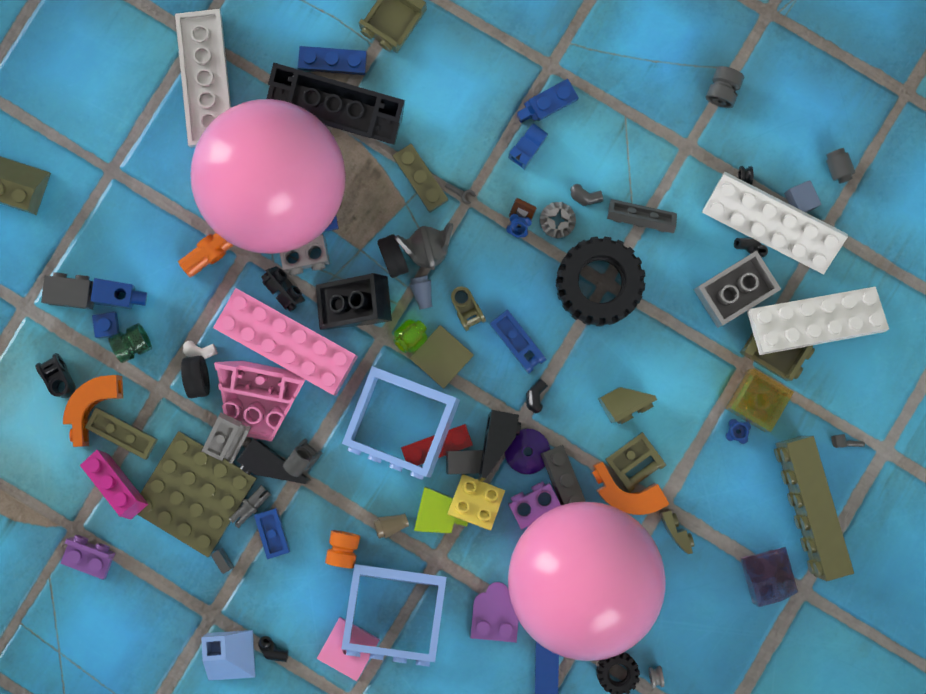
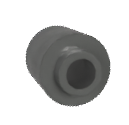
(840, 165)

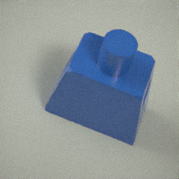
(106, 293)

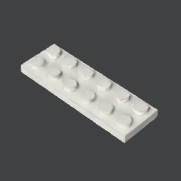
(202, 69)
(774, 223)
(817, 320)

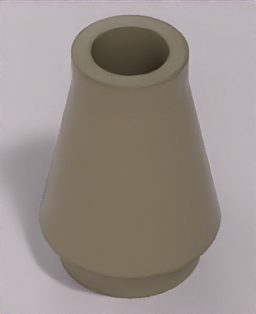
(389, 525)

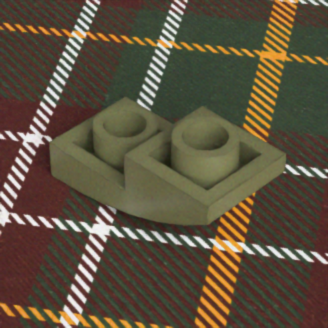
(680, 537)

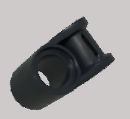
(53, 373)

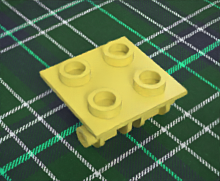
(476, 502)

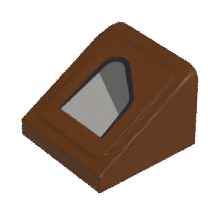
(523, 209)

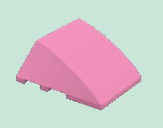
(257, 395)

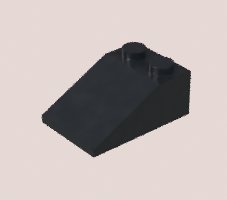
(354, 302)

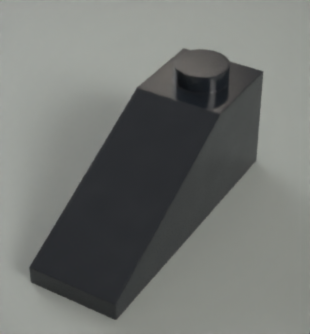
(499, 434)
(265, 462)

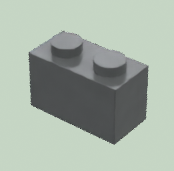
(67, 292)

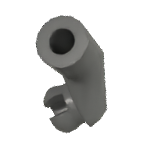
(585, 198)

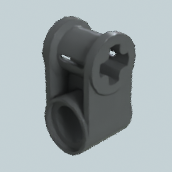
(301, 459)

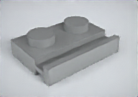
(225, 438)

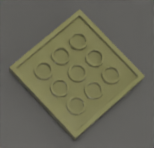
(194, 494)

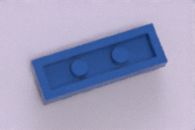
(332, 60)

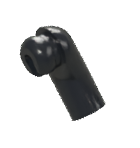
(751, 246)
(533, 396)
(270, 651)

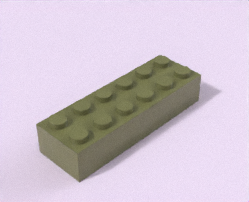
(813, 508)

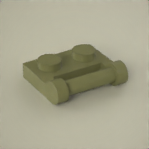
(630, 456)

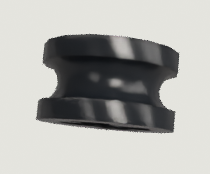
(746, 174)

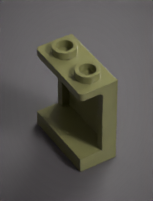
(392, 22)
(783, 364)

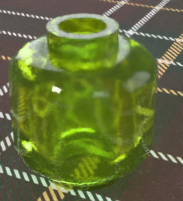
(410, 336)

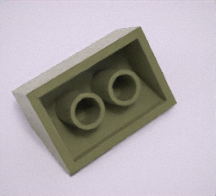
(22, 185)

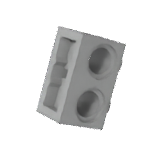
(305, 260)

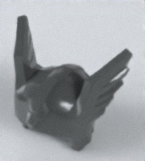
(427, 245)

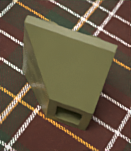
(623, 402)

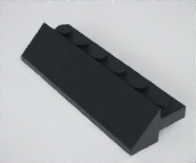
(338, 103)

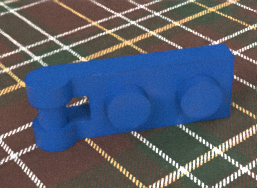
(517, 340)

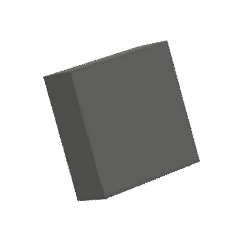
(222, 560)

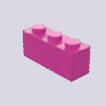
(114, 484)

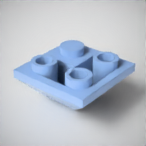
(228, 655)

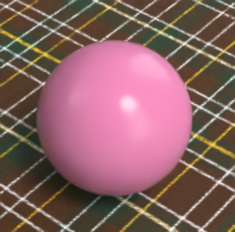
(268, 176)
(586, 581)

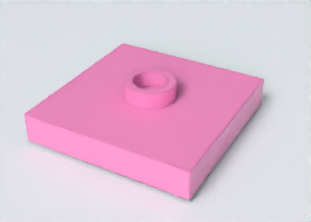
(336, 657)

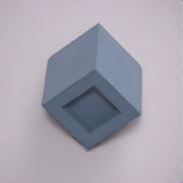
(803, 197)

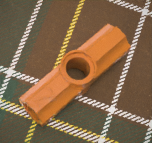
(207, 251)

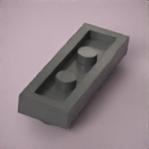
(642, 216)
(562, 475)

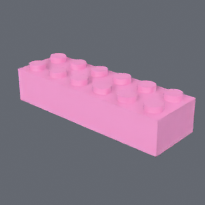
(285, 342)

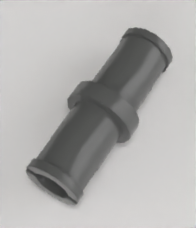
(250, 506)

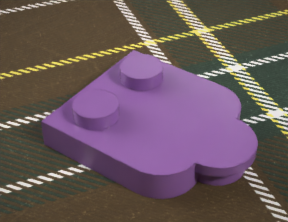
(494, 615)

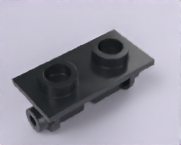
(290, 295)

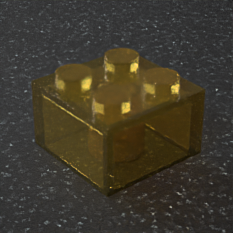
(759, 400)

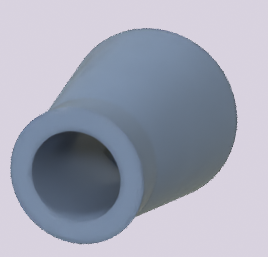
(422, 291)

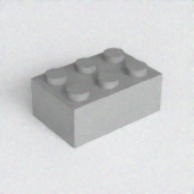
(737, 289)

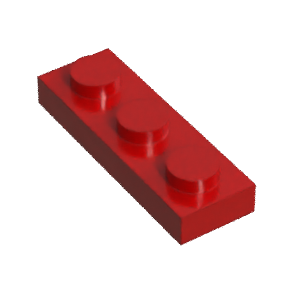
(456, 440)

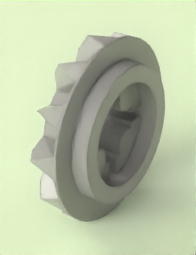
(564, 228)

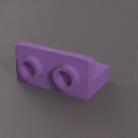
(87, 557)

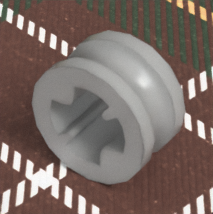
(656, 677)

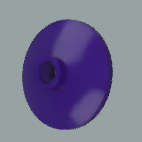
(515, 454)

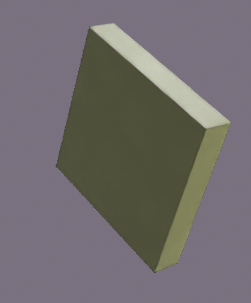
(441, 356)

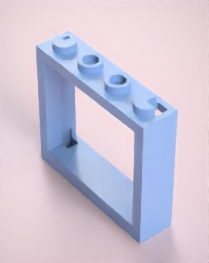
(397, 463)
(402, 576)

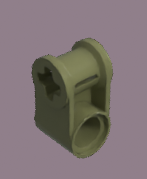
(467, 309)

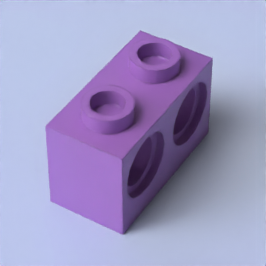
(531, 498)

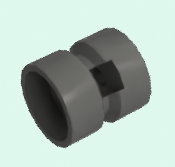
(726, 82)

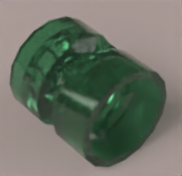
(127, 344)

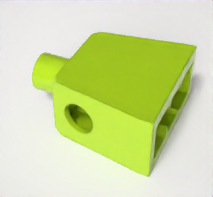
(433, 513)

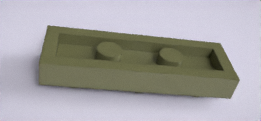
(420, 178)
(121, 433)

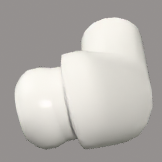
(192, 350)

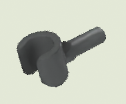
(459, 192)
(840, 441)

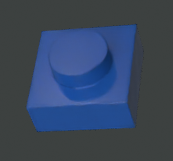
(105, 324)

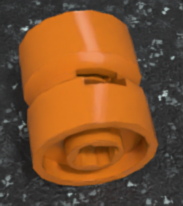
(342, 549)

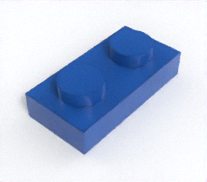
(272, 533)

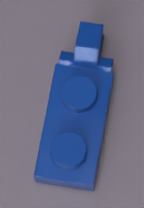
(548, 102)

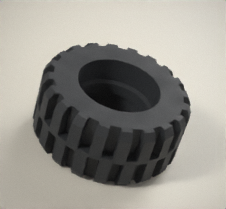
(600, 250)

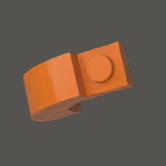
(84, 400)
(638, 503)

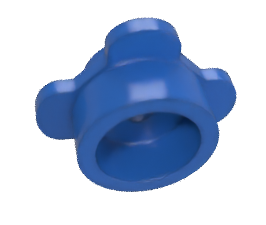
(518, 231)
(744, 429)

